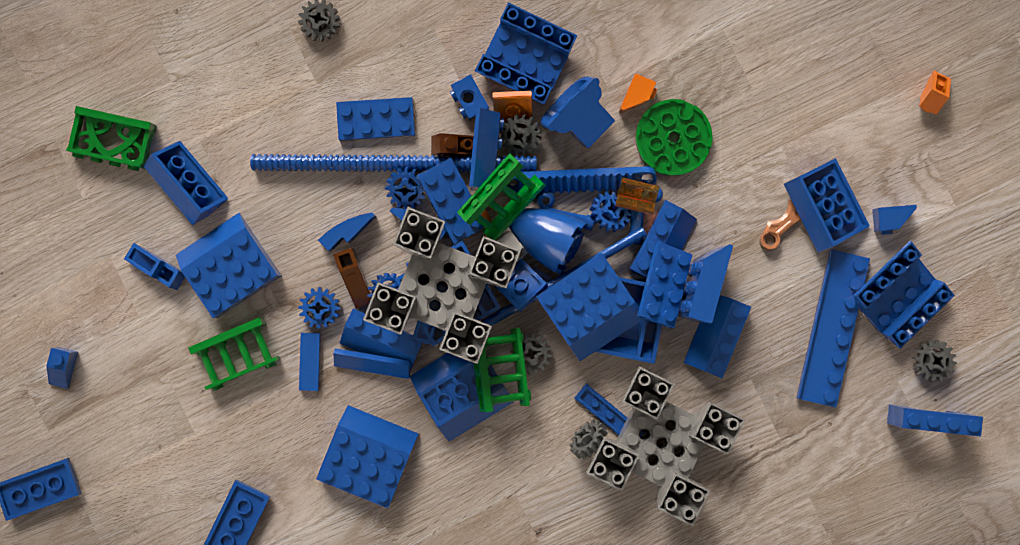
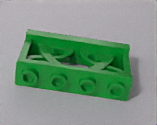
(93, 118)

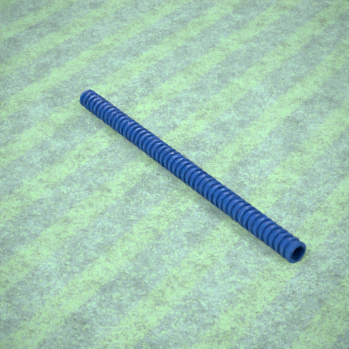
(367, 163)

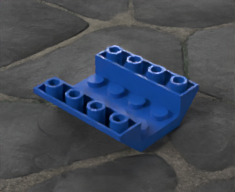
(526, 53)
(902, 296)
(451, 395)

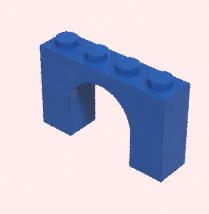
(935, 421)

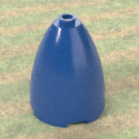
(549, 236)

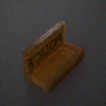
(637, 196)

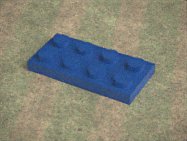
(375, 118)
(447, 195)
(664, 285)
(38, 489)
(238, 516)

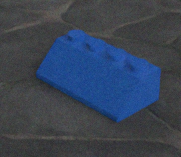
(485, 146)
(185, 182)
(670, 227)
(375, 340)
(715, 342)

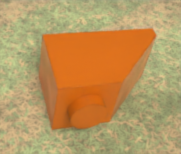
(638, 93)
(935, 93)

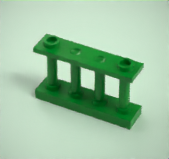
(489, 190)
(219, 342)
(485, 381)

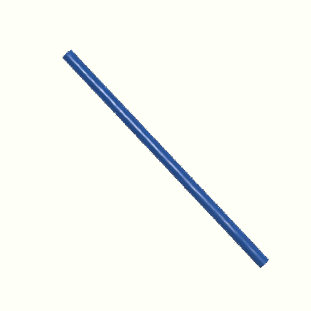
(608, 252)

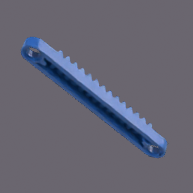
(587, 179)

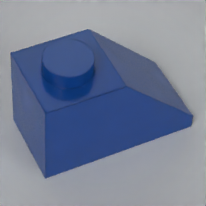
(891, 218)
(61, 366)

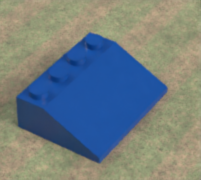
(826, 205)

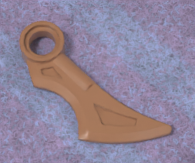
(780, 226)

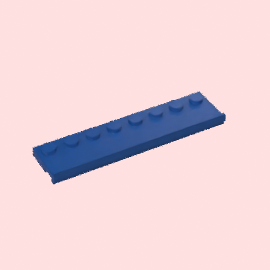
(832, 328)

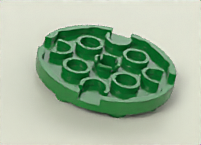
(693, 133)

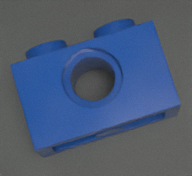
(465, 87)

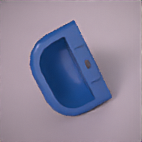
(579, 112)

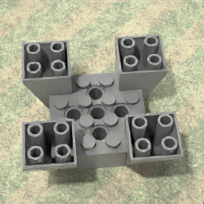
(420, 237)
(629, 453)

